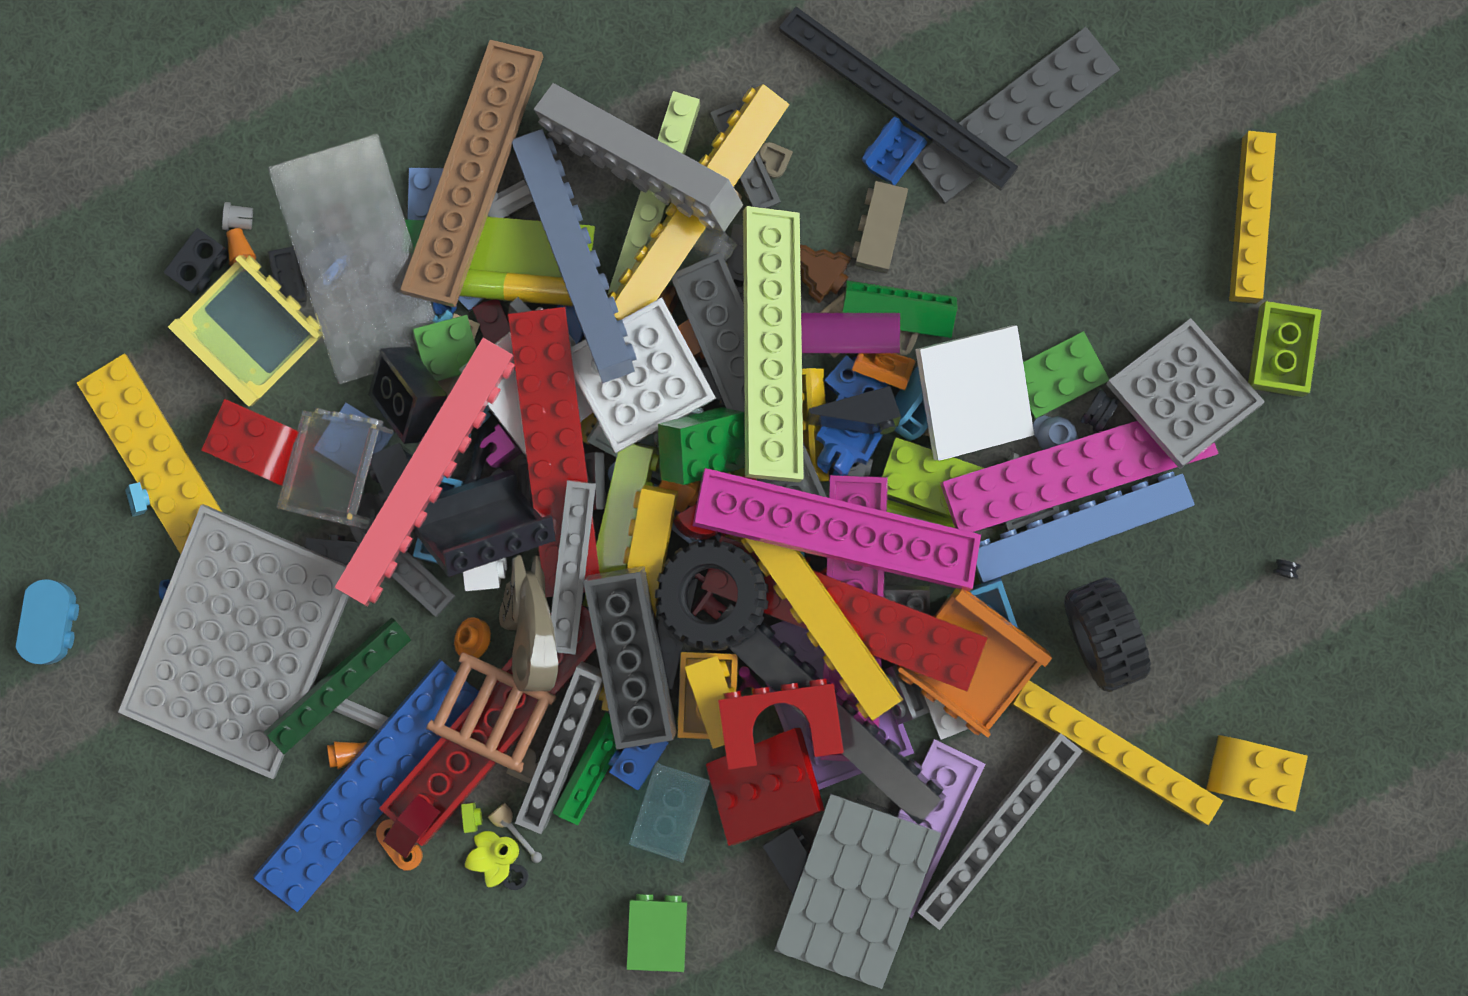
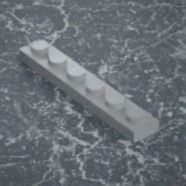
(572, 564)

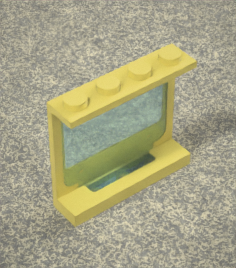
(247, 330)

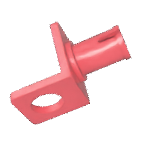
(708, 603)

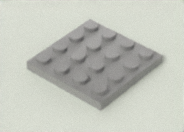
(1185, 393)

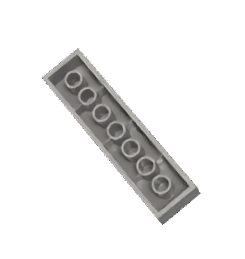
(639, 158)

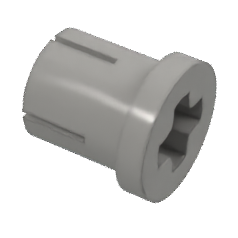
(231, 217)

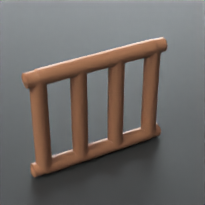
(463, 737)

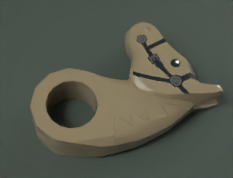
(528, 612)

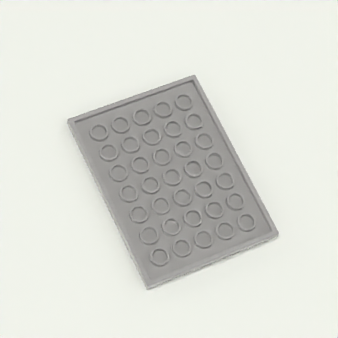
(235, 639)

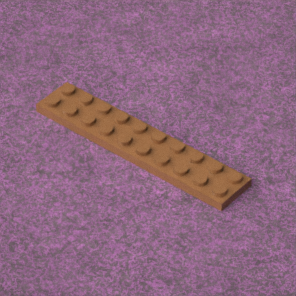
(472, 173)

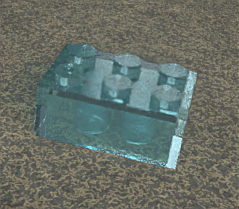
(669, 812)

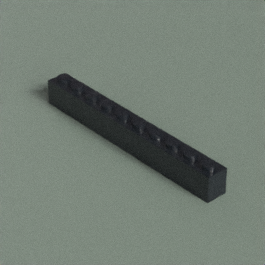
(861, 742)

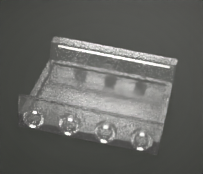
(330, 466)

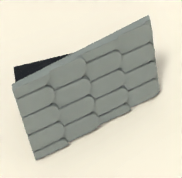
(857, 890)

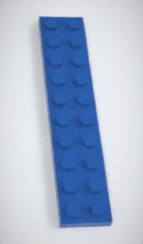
(359, 791)

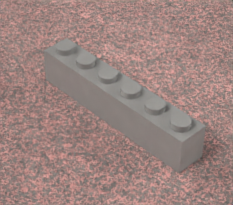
(561, 748)

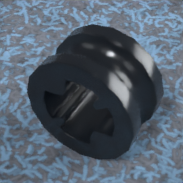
(1286, 569)
(513, 886)

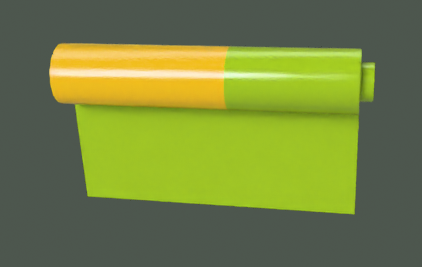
(516, 262)

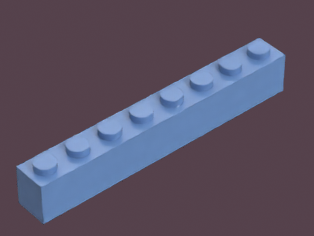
(1083, 527)

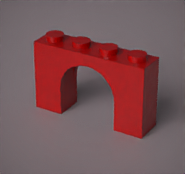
(815, 702)

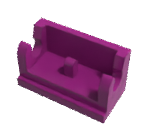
(503, 447)

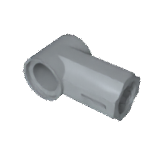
(510, 201)

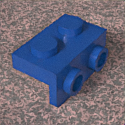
(893, 151)

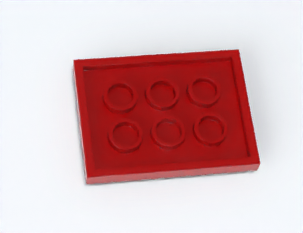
(768, 794)

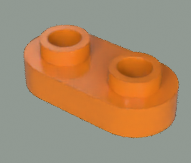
(417, 854)

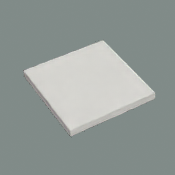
(661, 389)
(975, 392)

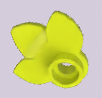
(488, 857)

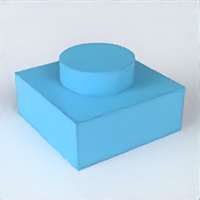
(137, 499)

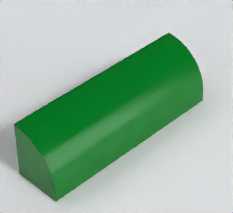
(918, 310)

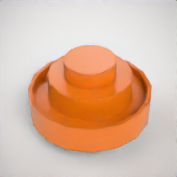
(472, 637)

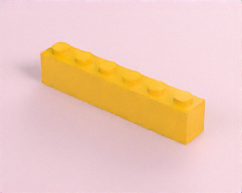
(1252, 217)

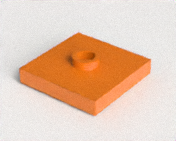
(885, 367)

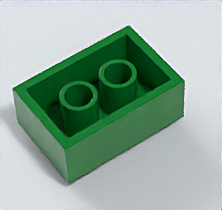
(700, 442)

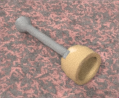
(502, 818)

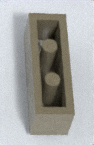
(880, 227)

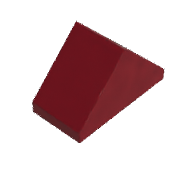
(411, 826)

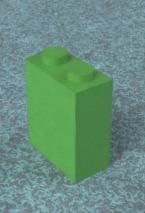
(657, 933)

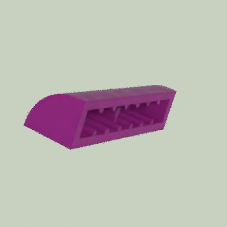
(850, 332)

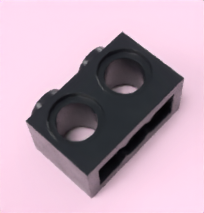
(190, 258)

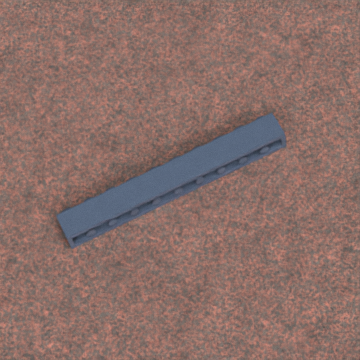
(573, 256)

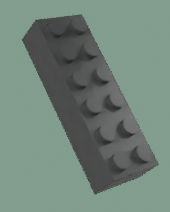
(630, 657)

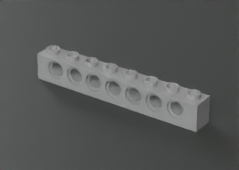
(998, 830)

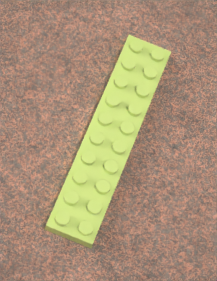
(772, 345)

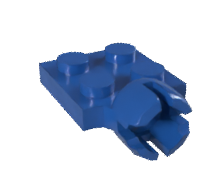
(845, 447)

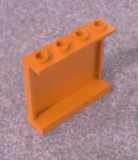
(1002, 672)

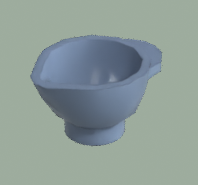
(1053, 431)

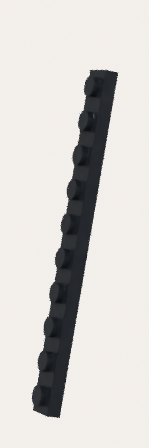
(898, 98)

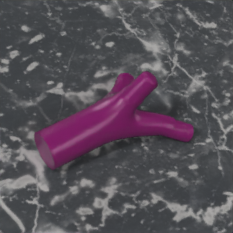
(748, 679)

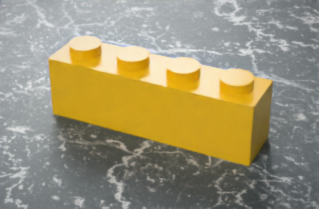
(813, 395)

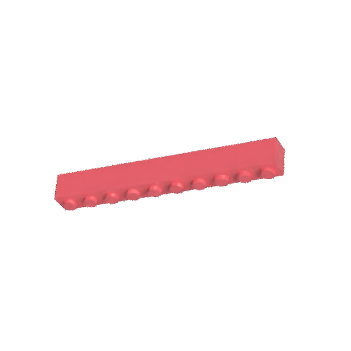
(425, 472)

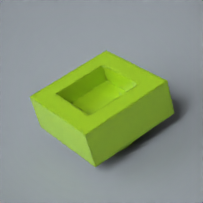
(471, 817)

